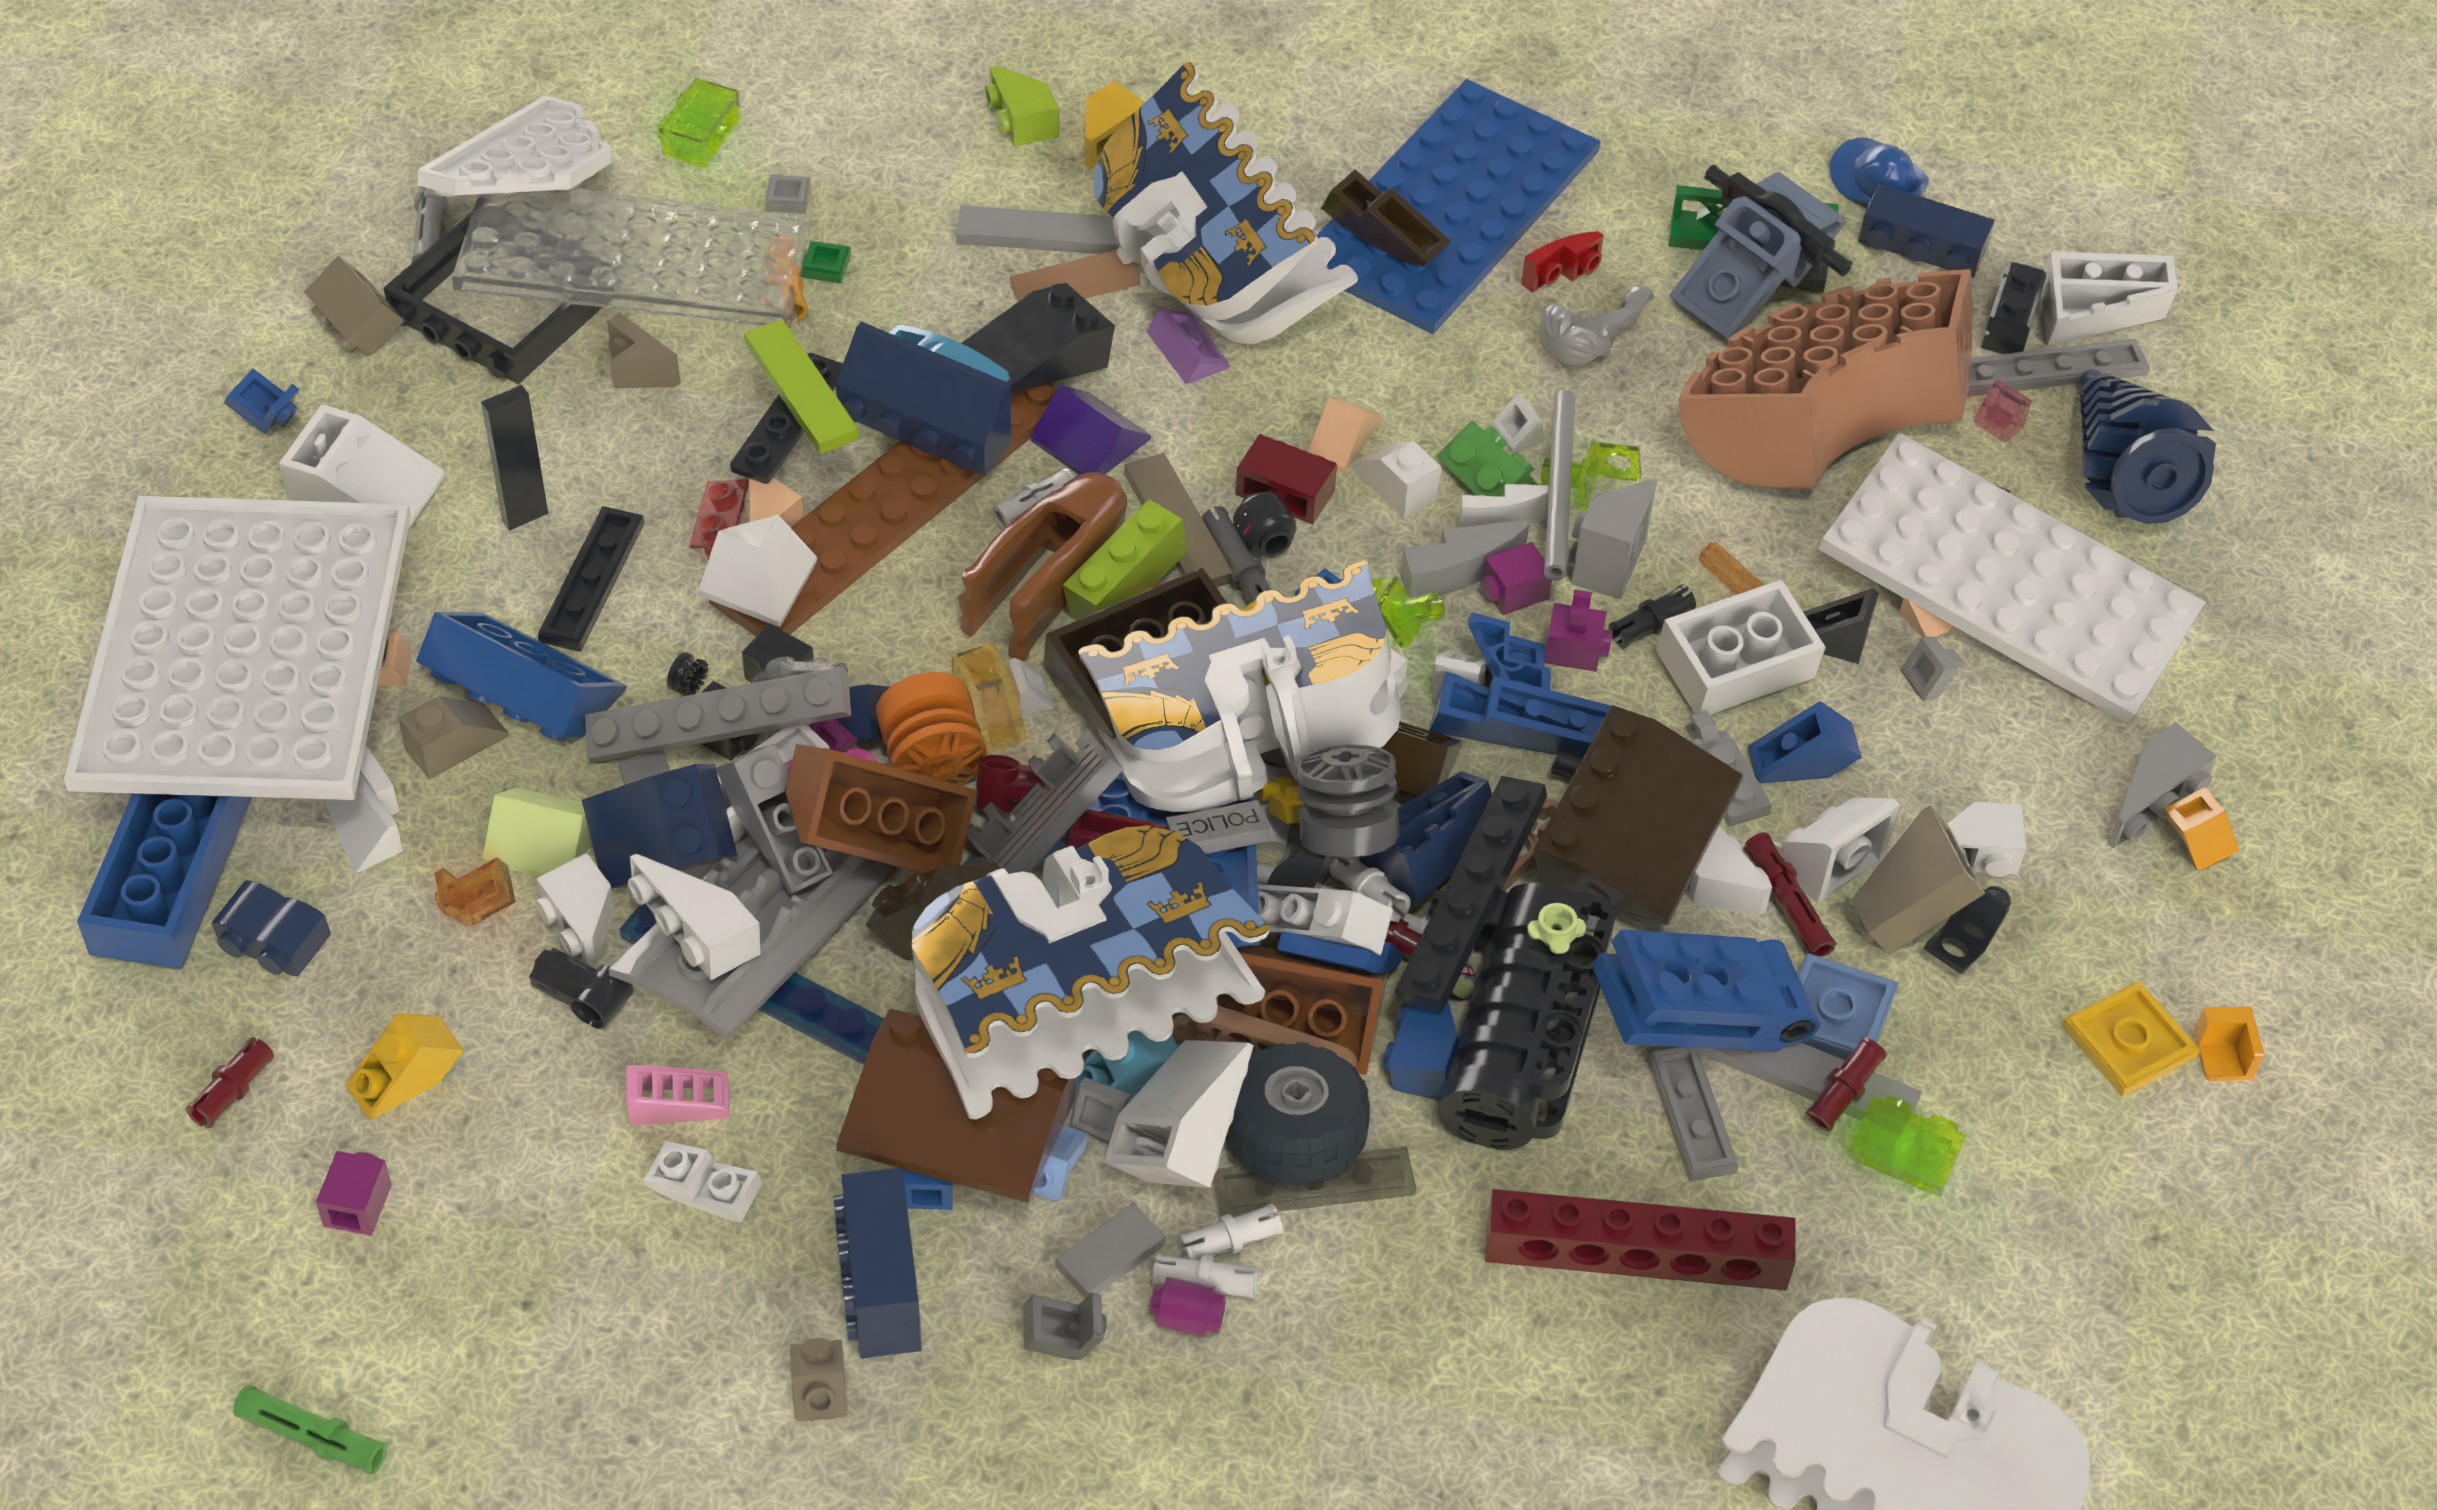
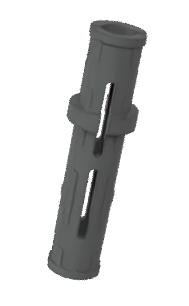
(1247, 573)

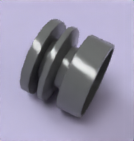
(1347, 800)

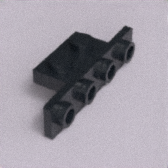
(777, 432)

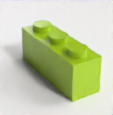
(1128, 561)

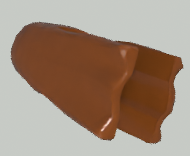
(1066, 522)

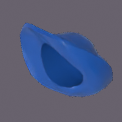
(1864, 163)

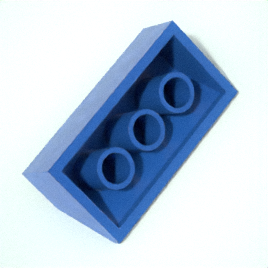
(516, 673)

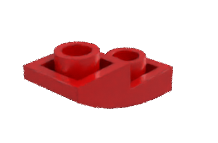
(1566, 256)

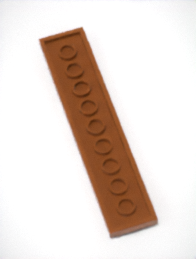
(882, 511)

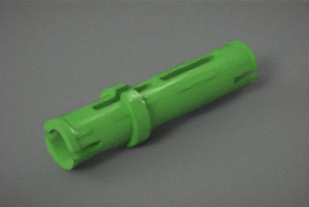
(327, 1437)

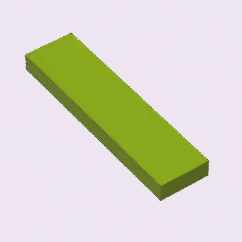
(801, 386)

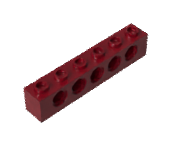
(1640, 1239)

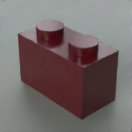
(1294, 474)

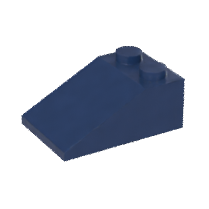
(663, 817)

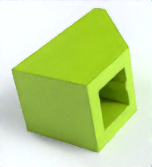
(1023, 106)

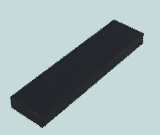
(515, 457)
(591, 579)

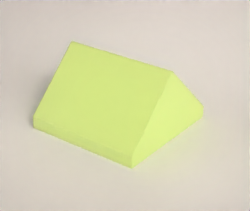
(535, 831)

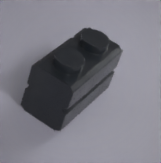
(2014, 308)

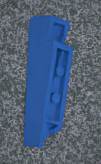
(1517, 715)

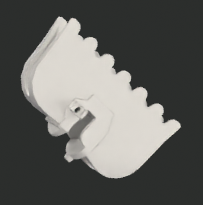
(1853, 1429)

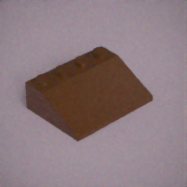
(915, 1120)

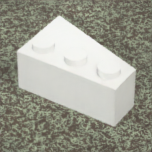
(2104, 293)

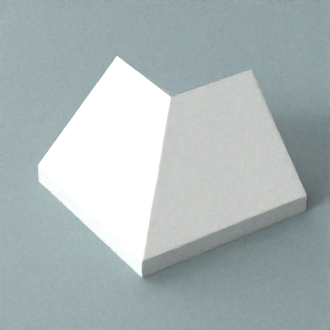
(758, 569)

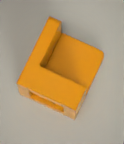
(2203, 828)
(2228, 1043)

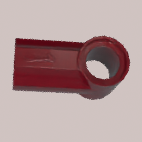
(1003, 782)

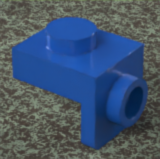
(262, 401)

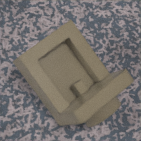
(818, 1379)

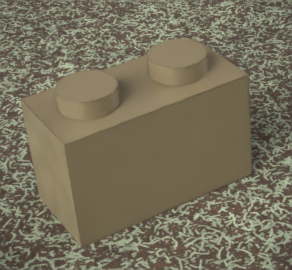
(353, 307)

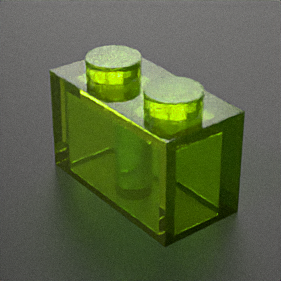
(699, 123)
(1907, 1144)

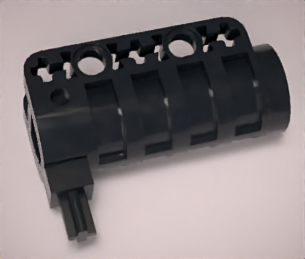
(1517, 1019)

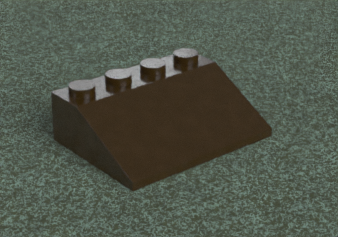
(1151, 611)
(1636, 816)

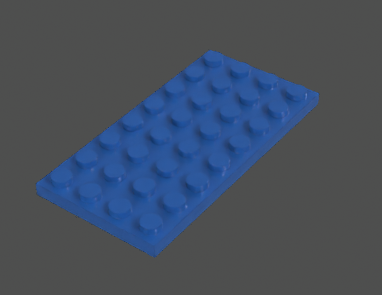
(1481, 178)

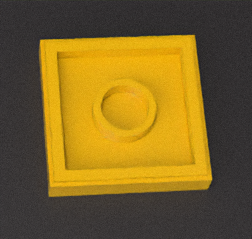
(2130, 1038)

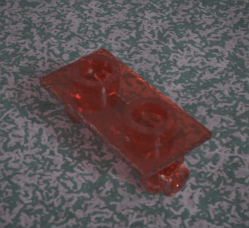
(718, 510)

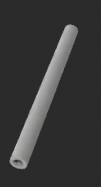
(1559, 486)

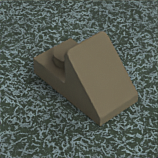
(639, 357)

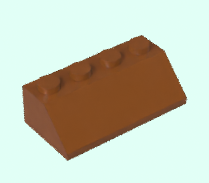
(877, 810)
(1314, 999)

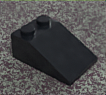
(1046, 338)

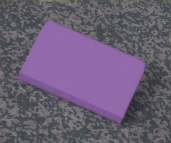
(1186, 345)

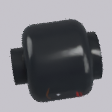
(1265, 524)

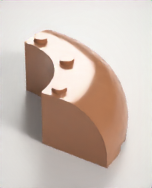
(1831, 378)

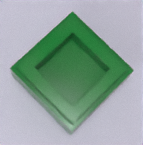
(826, 262)

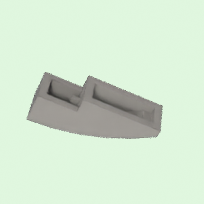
(1459, 557)

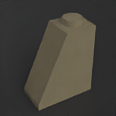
(1915, 884)

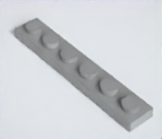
(718, 715)

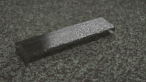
(1371, 1177)

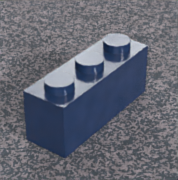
(1925, 230)

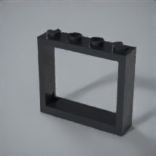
(516, 363)

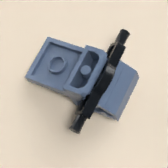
(1764, 237)

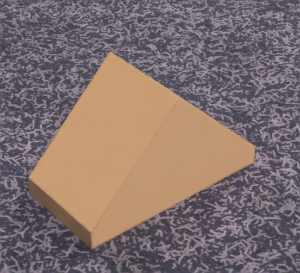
(1343, 431)
(773, 500)

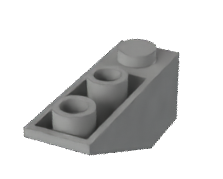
(2166, 772)
(758, 796)

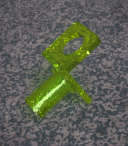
(1596, 464)
(1403, 613)

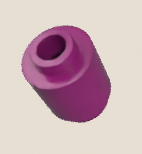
(1188, 1307)

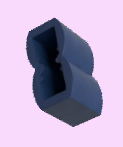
(270, 928)

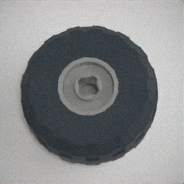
(1299, 1114)

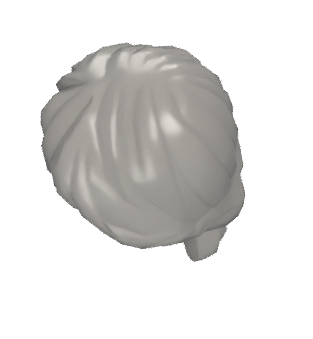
(1579, 339)

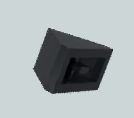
(1844, 624)

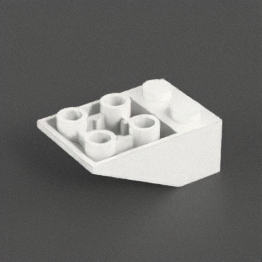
(356, 462)
(1181, 1115)

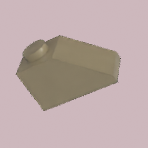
(448, 733)

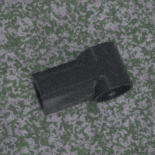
(587, 990)

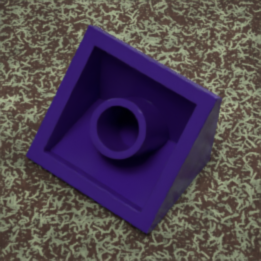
(1086, 432)

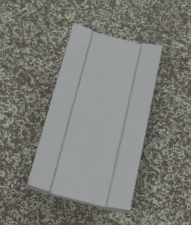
(789, 934)

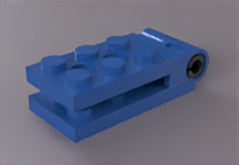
(1704, 991)

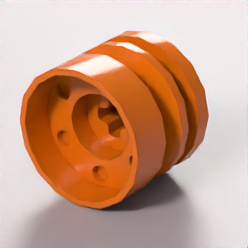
(931, 727)

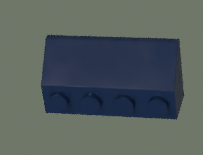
(925, 399)

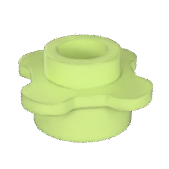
(1561, 917)

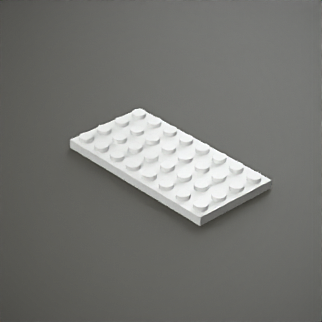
(2013, 577)

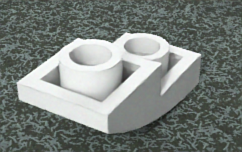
(1516, 504)
(696, 1180)

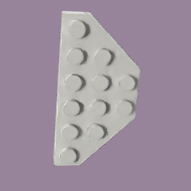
(531, 150)

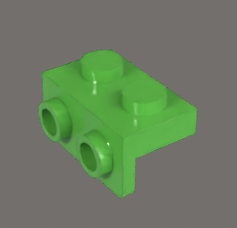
(1482, 463)

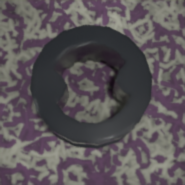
(687, 674)

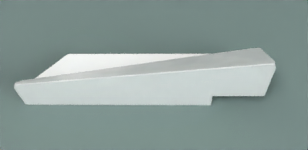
(366, 822)

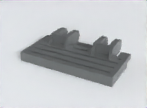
(1046, 811)

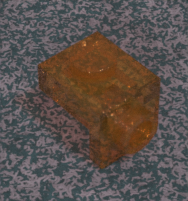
(475, 893)

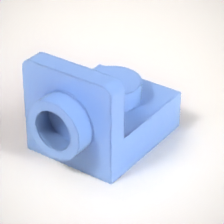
(1064, 1155)

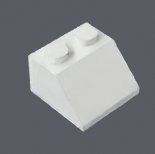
(1840, 844)

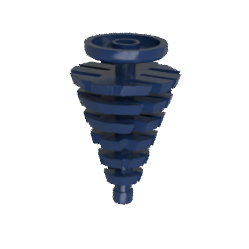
(2142, 450)

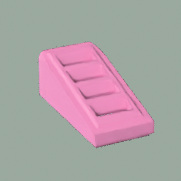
(659, 1110)

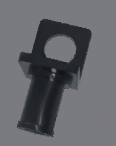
(1971, 929)

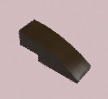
(1384, 220)

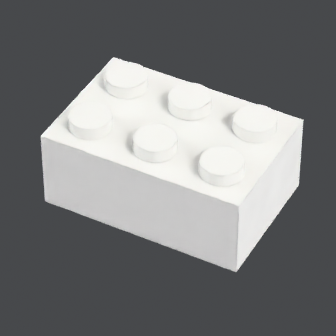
(1740, 648)

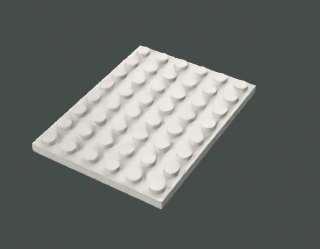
(241, 649)

